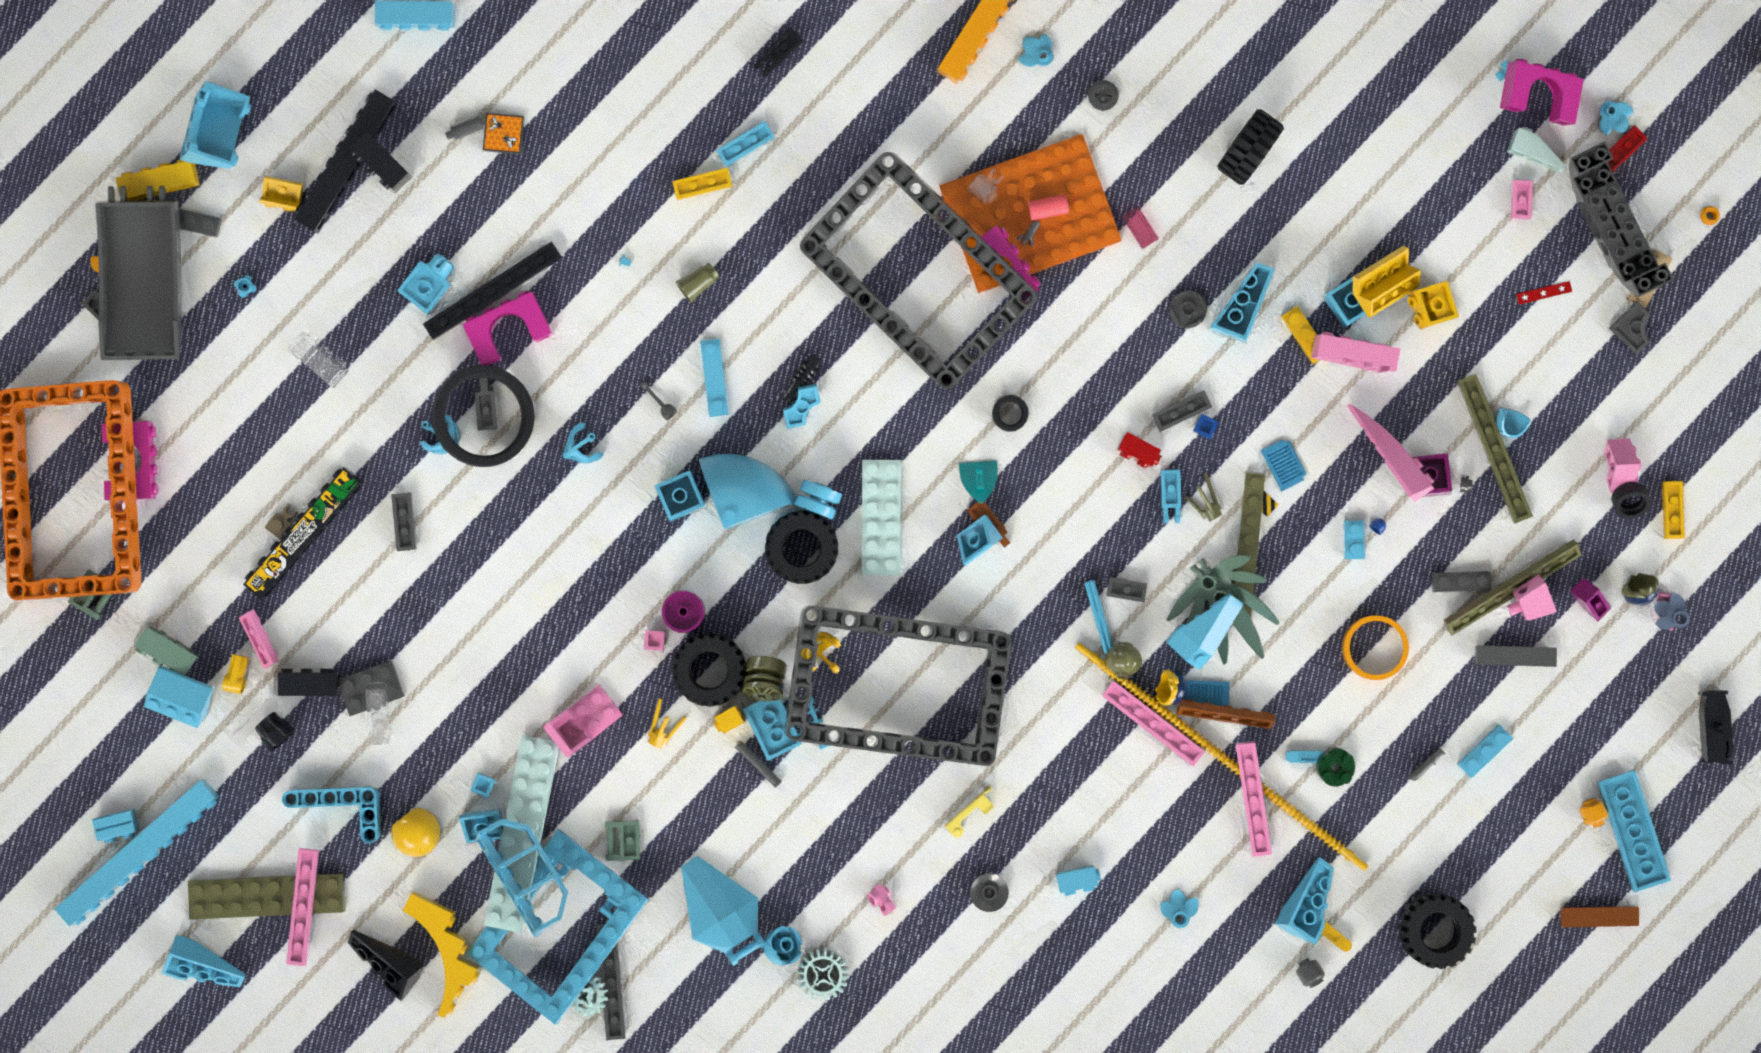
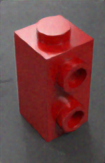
(1140, 450)

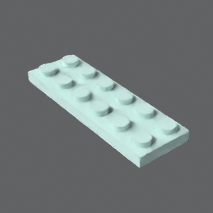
(881, 517)

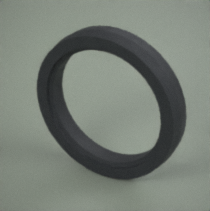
(522, 397)

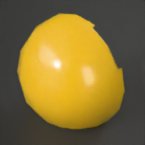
(416, 833)

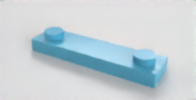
(714, 377)

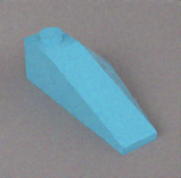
(1202, 636)
(1305, 908)
(193, 960)

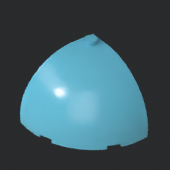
(744, 488)

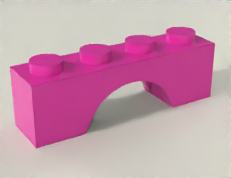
(998, 241)

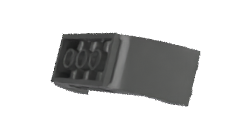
(1614, 222)

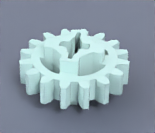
(591, 997)

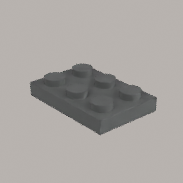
(354, 686)

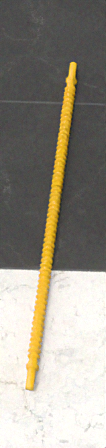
(1348, 854)

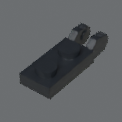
(780, 50)

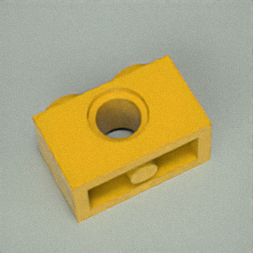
(729, 720)

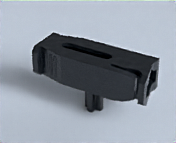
(1715, 727)

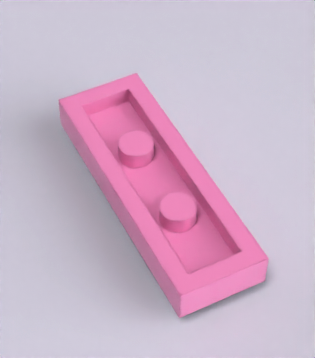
(259, 639)

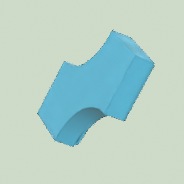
(796, 413)

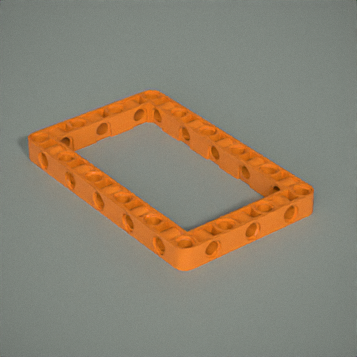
(16, 491)

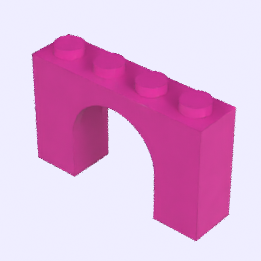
(1565, 90)
(480, 328)
(145, 478)

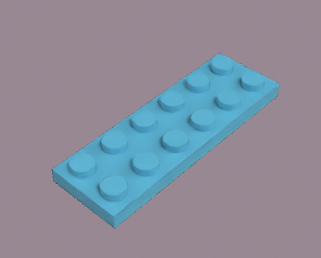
(1633, 831)

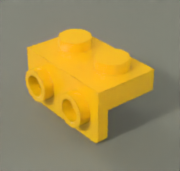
(281, 193)

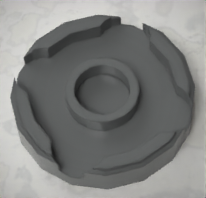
(1187, 309)

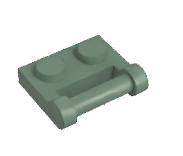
(84, 602)
(628, 840)

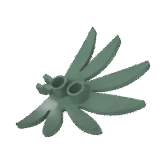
(1216, 584)

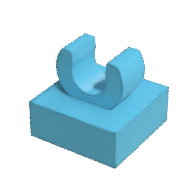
(1501, 75)

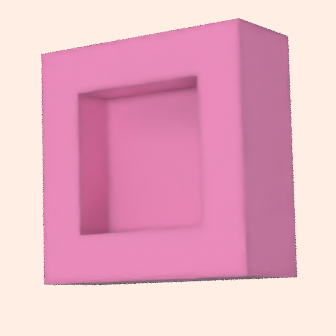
(654, 640)

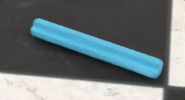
(1099, 615)

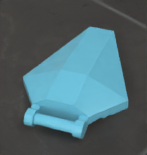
(720, 910)

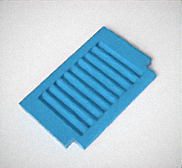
(1284, 464)
(1208, 691)

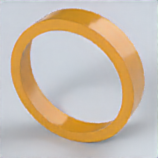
(1346, 647)

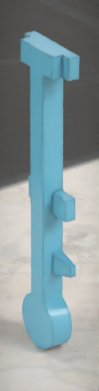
(813, 711)

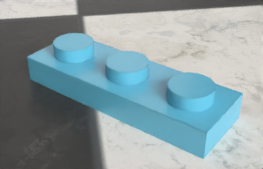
(745, 144)
(1485, 751)

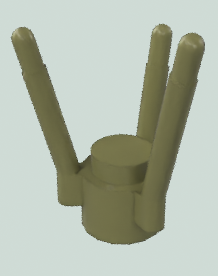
(1211, 510)

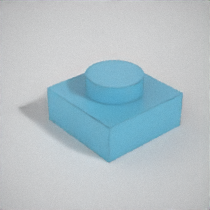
(483, 785)

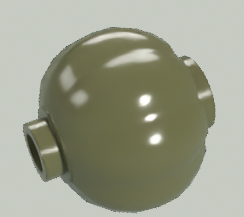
(1123, 660)

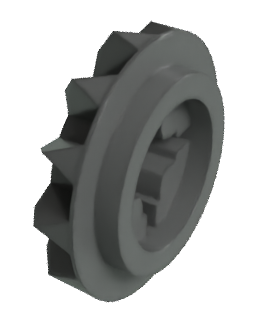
(1110, 90)

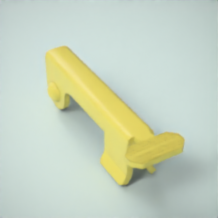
(954, 825)

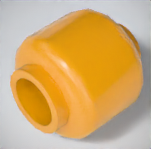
(1593, 812)

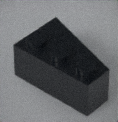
(380, 162)
(305, 682)

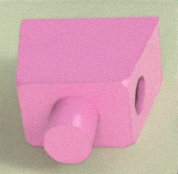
(1532, 600)

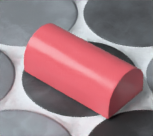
(1048, 207)

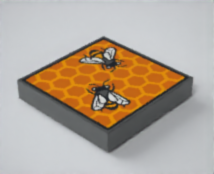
(503, 133)

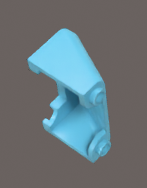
(214, 126)

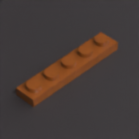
(1226, 714)

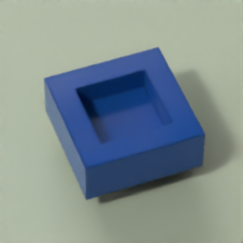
(1205, 426)

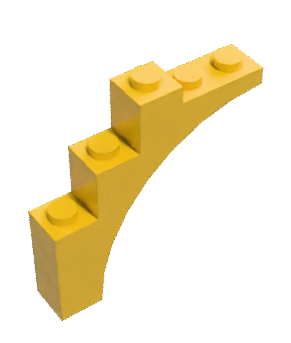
(458, 971)

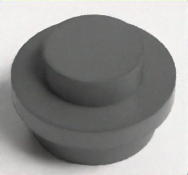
(1466, 484)

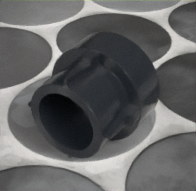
(274, 731)

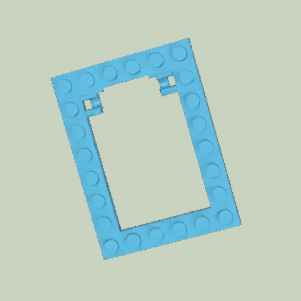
(620, 894)

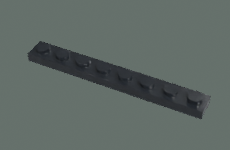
(492, 291)

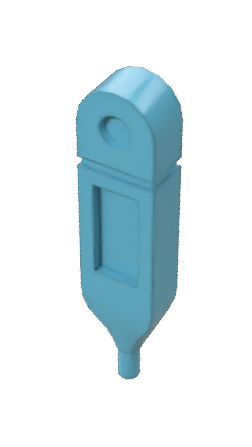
(1303, 756)

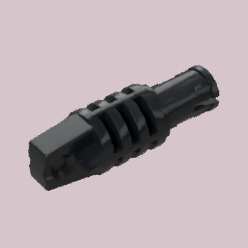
(802, 377)

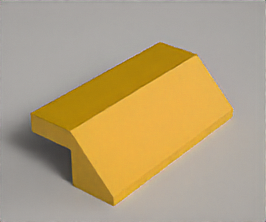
(1385, 282)

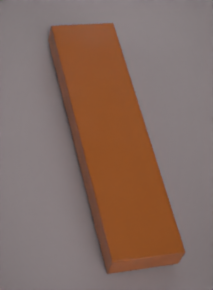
(1599, 916)

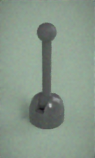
(667, 410)

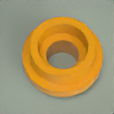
(1715, 215)

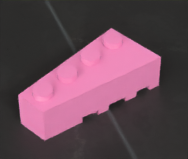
(1355, 353)

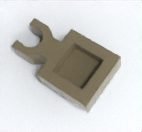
(280, 523)

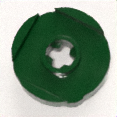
(1329, 759)

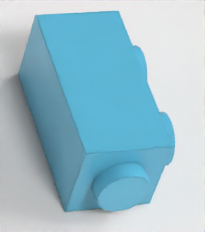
(1077, 879)

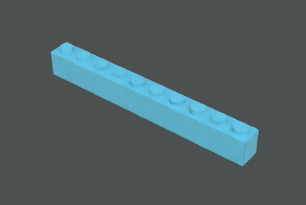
(136, 853)

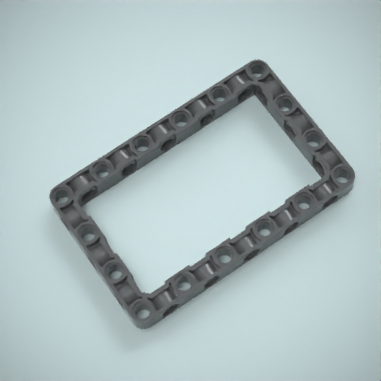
(958, 230)
(991, 697)

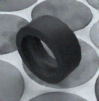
(1024, 410)
(1627, 490)

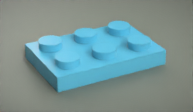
(768, 724)

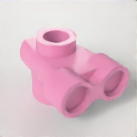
(880, 896)

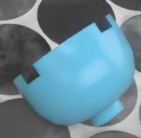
(783, 945)

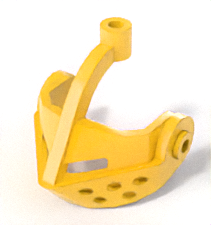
(827, 641)

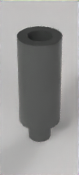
(465, 128)

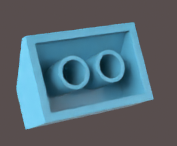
(179, 697)

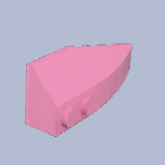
(1396, 457)

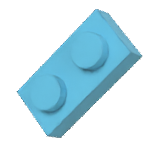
(1354, 540)

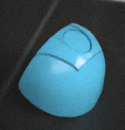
(1512, 423)

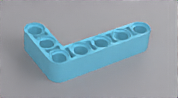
(341, 800)

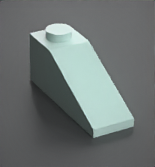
(1533, 148)

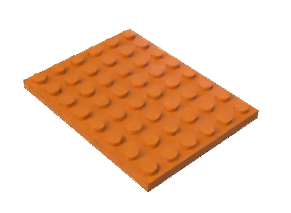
(1030, 177)

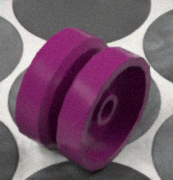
(693, 617)

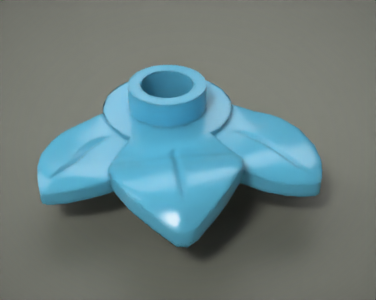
(1034, 49)
(1617, 119)
(1179, 906)

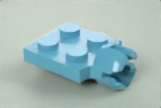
(427, 283)

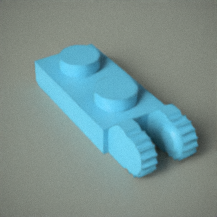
(1170, 493)

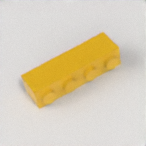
(173, 177)

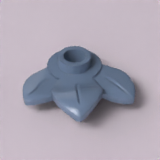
(1669, 610)

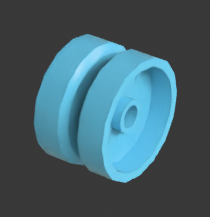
(818, 498)

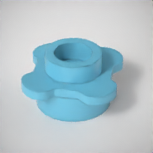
(239, 284)

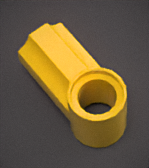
(235, 679)

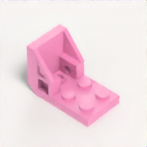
(583, 721)

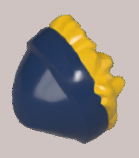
(1171, 688)

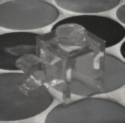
(984, 188)

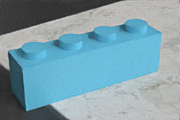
(414, 15)

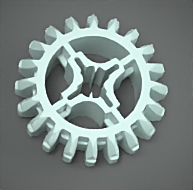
(812, 986)

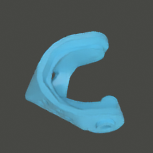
(452, 429)
(571, 449)

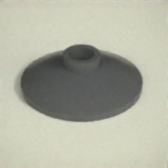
(991, 902)

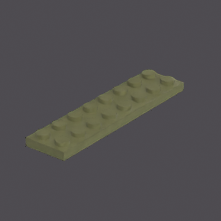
(260, 896)

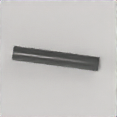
(758, 764)

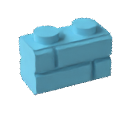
(116, 825)

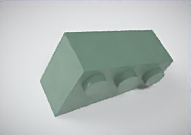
(164, 649)

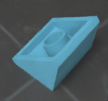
(977, 539)
(476, 821)

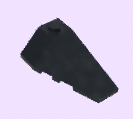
(394, 966)

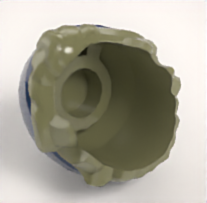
(1640, 589)

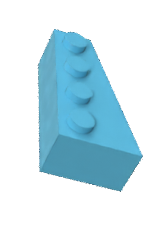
(1243, 308)

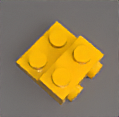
(1432, 305)

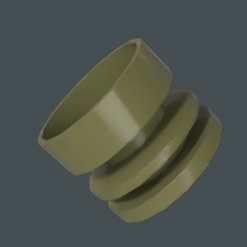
(764, 678)

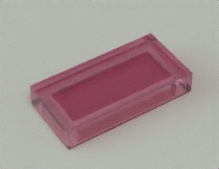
(1140, 228)

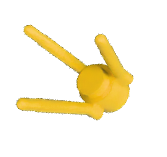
(657, 736)

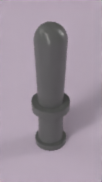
(1431, 760)

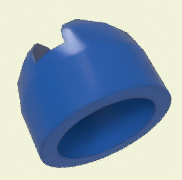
(1378, 526)

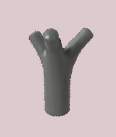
(1028, 235)

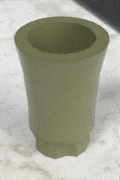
(697, 282)

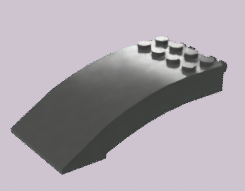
(139, 277)

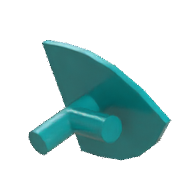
(979, 478)

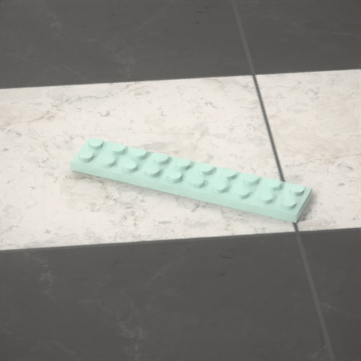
(526, 806)

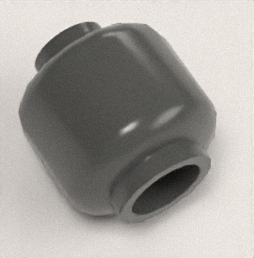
(1310, 973)

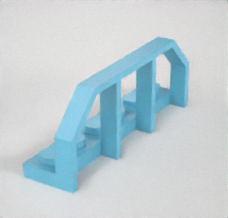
(506, 875)

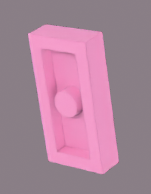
(1521, 199)

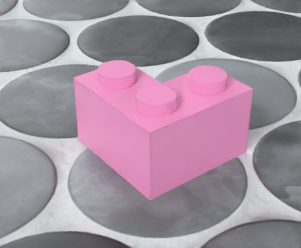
(1622, 463)

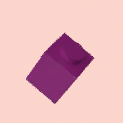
(1590, 599)

